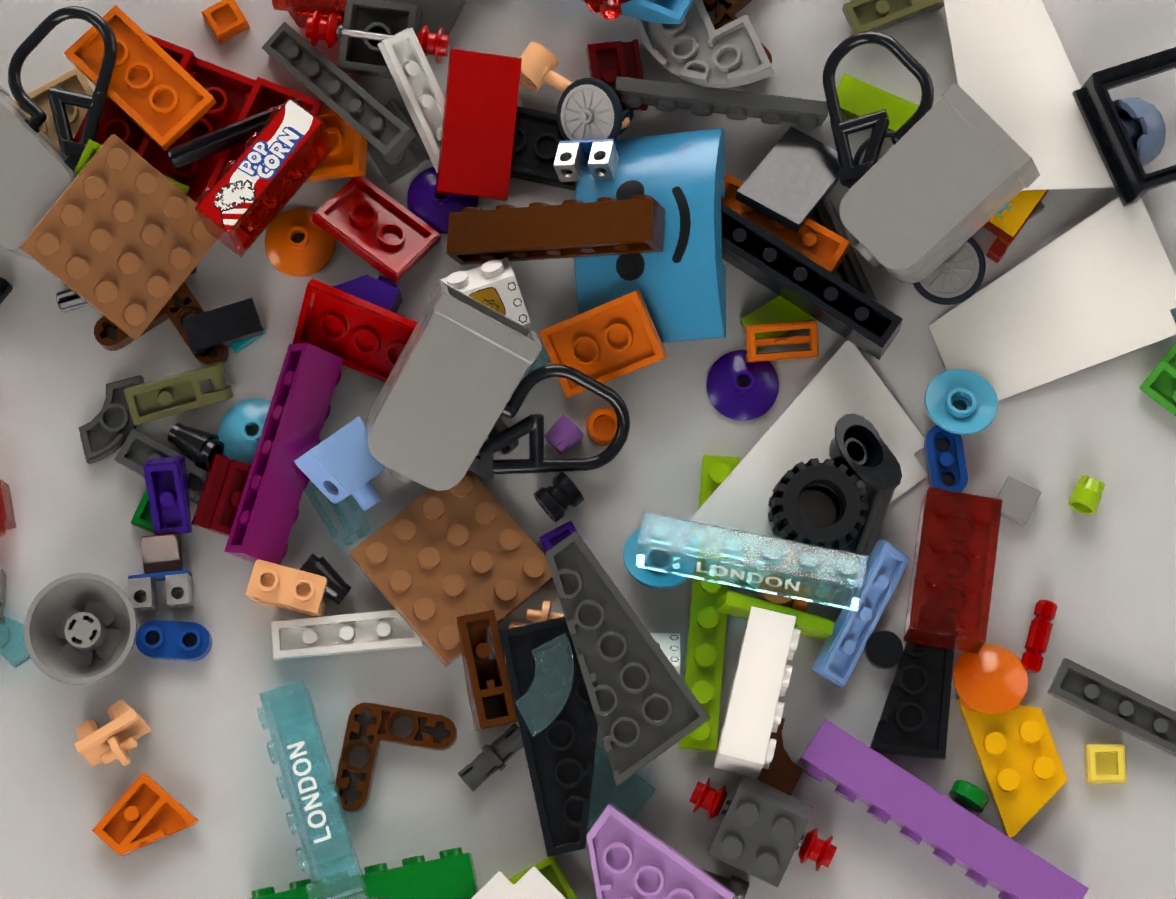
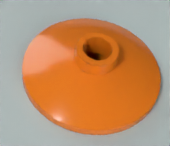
(298, 258)

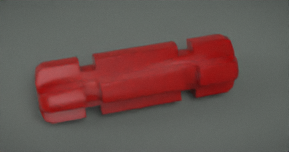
(1038, 635)

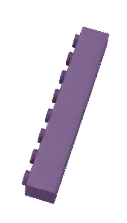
(933, 819)

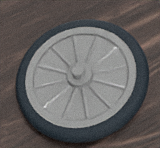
(589, 111)
(956, 277)

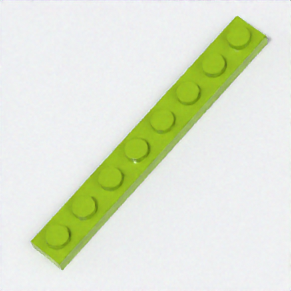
(707, 628)

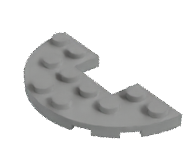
(706, 54)

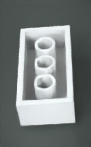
(755, 690)

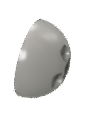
(71, 612)

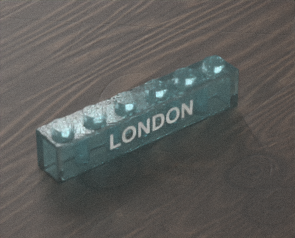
(751, 561)
(312, 794)

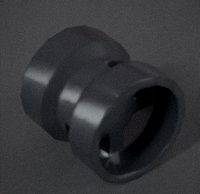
(557, 498)

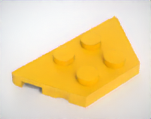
(1015, 761)

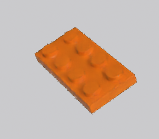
(144, 80)

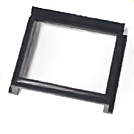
(1109, 132)

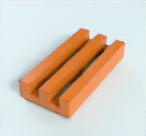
(751, 343)

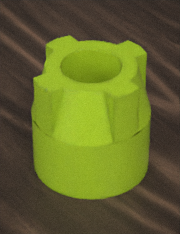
(1086, 495)

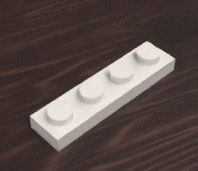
(417, 87)
(341, 635)

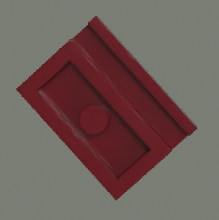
(615, 59)
(221, 495)

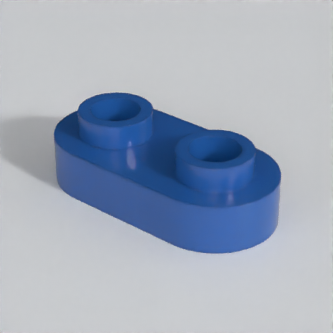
(945, 462)
(172, 640)

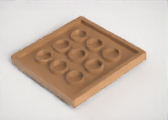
(121, 237)
(452, 559)

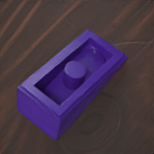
(168, 495)

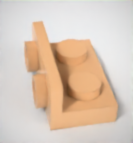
(287, 588)

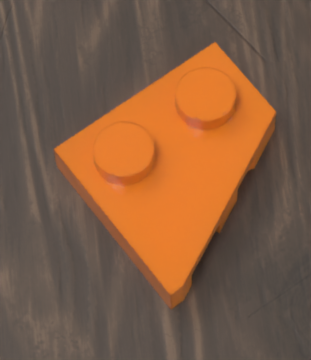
(142, 817)

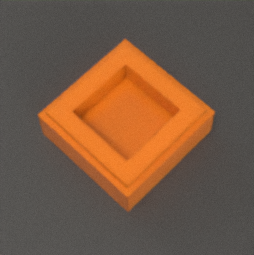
(225, 20)

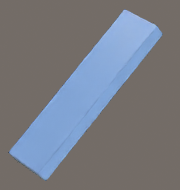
(854, 628)

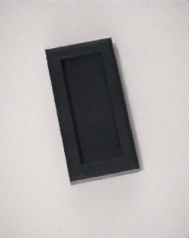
(222, 326)

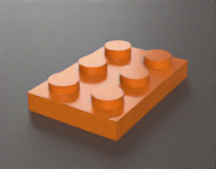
(605, 341)

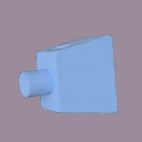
(343, 466)

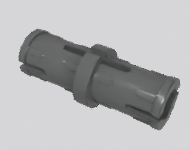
(492, 758)

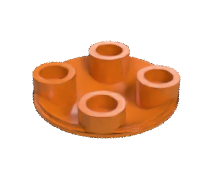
(990, 680)

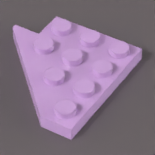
(639, 865)

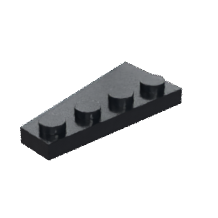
(917, 704)

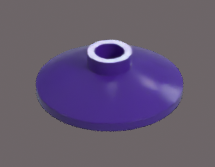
(427, 207)
(740, 402)

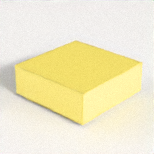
(1105, 763)

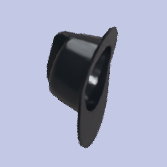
(864, 453)

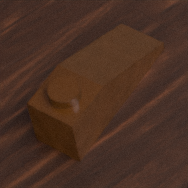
(485, 671)

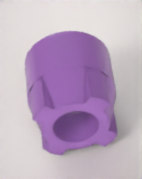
(563, 435)

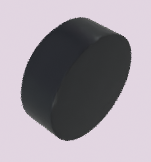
(883, 649)

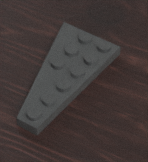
(629, 680)

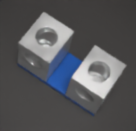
(573, 153)
(146, 584)

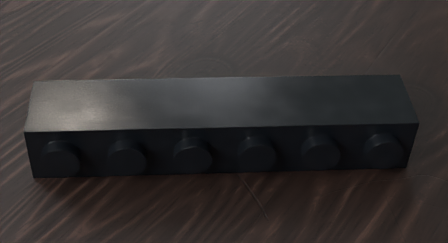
(807, 284)

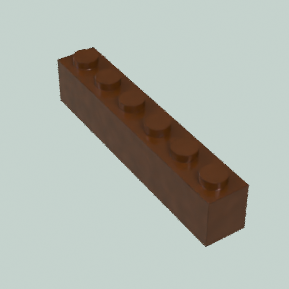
(556, 230)

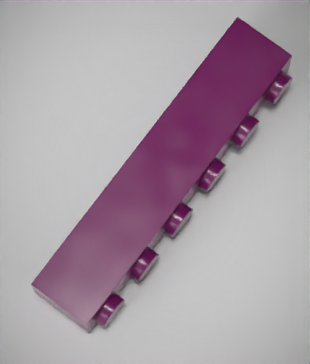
(290, 430)

